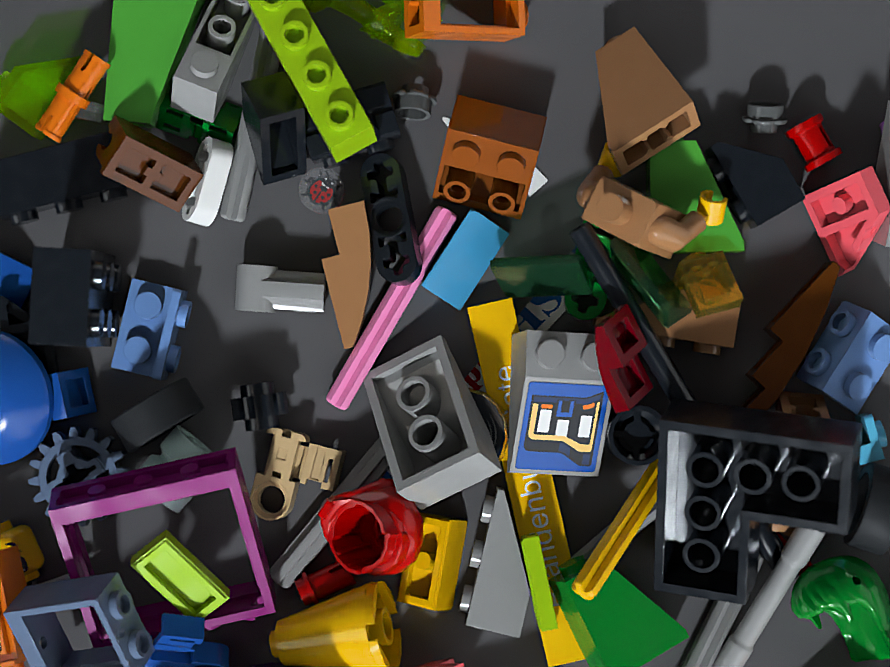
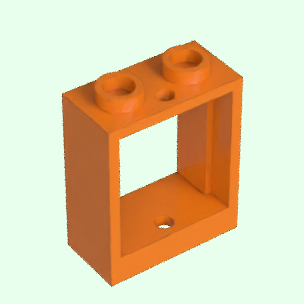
(423, 21)

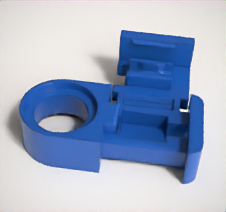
(183, 644)

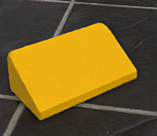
(434, 575)

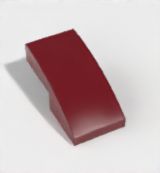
(617, 346)

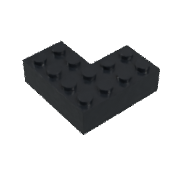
(737, 468)

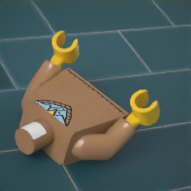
(640, 217)

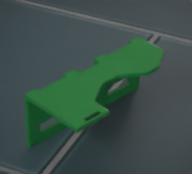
(227, 119)

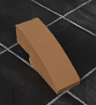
(351, 270)

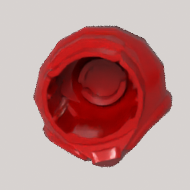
(372, 529)

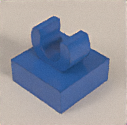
(72, 393)

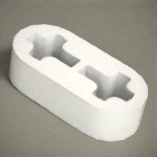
(214, 161)

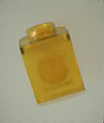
(708, 283)

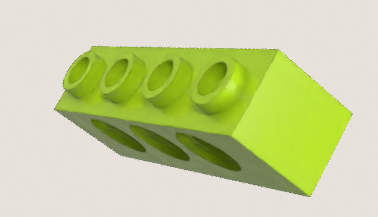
(315, 75)

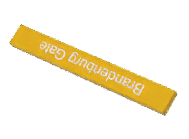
(531, 495)

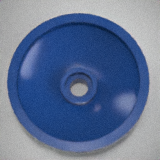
(24, 399)

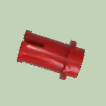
(323, 582)

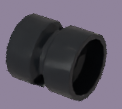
(634, 435)

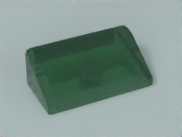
(543, 275)
(650, 282)

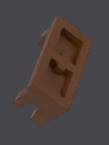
(148, 164)

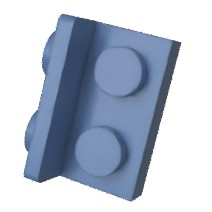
(151, 329)

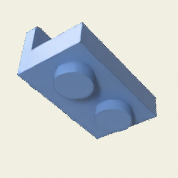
(848, 356)

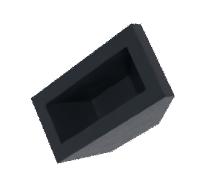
(275, 127)

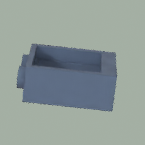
(34, 619)

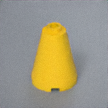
(341, 631)

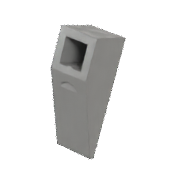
(212, 59)
(500, 585)

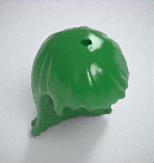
(853, 598)

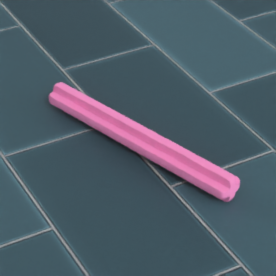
(389, 313)

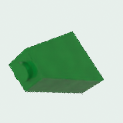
(618, 624)

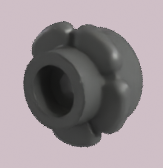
(413, 102)
(764, 116)

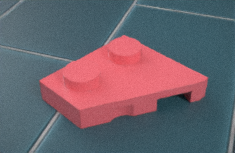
(848, 216)

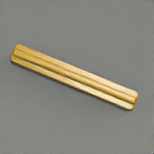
(618, 535)

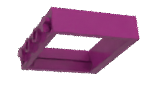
(151, 487)

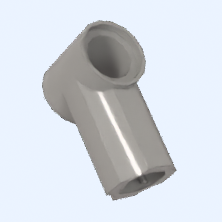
(269, 289)

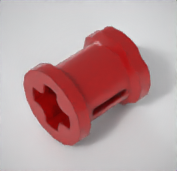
(813, 142)

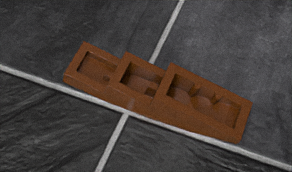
(793, 332)

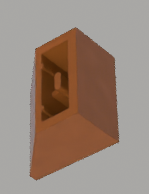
(489, 156)

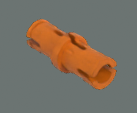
(72, 95)

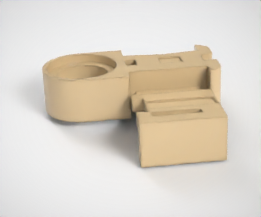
(292, 460)

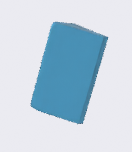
(465, 259)

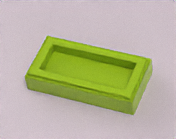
(180, 576)
(538, 582)

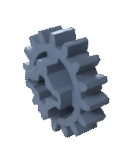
(70, 457)

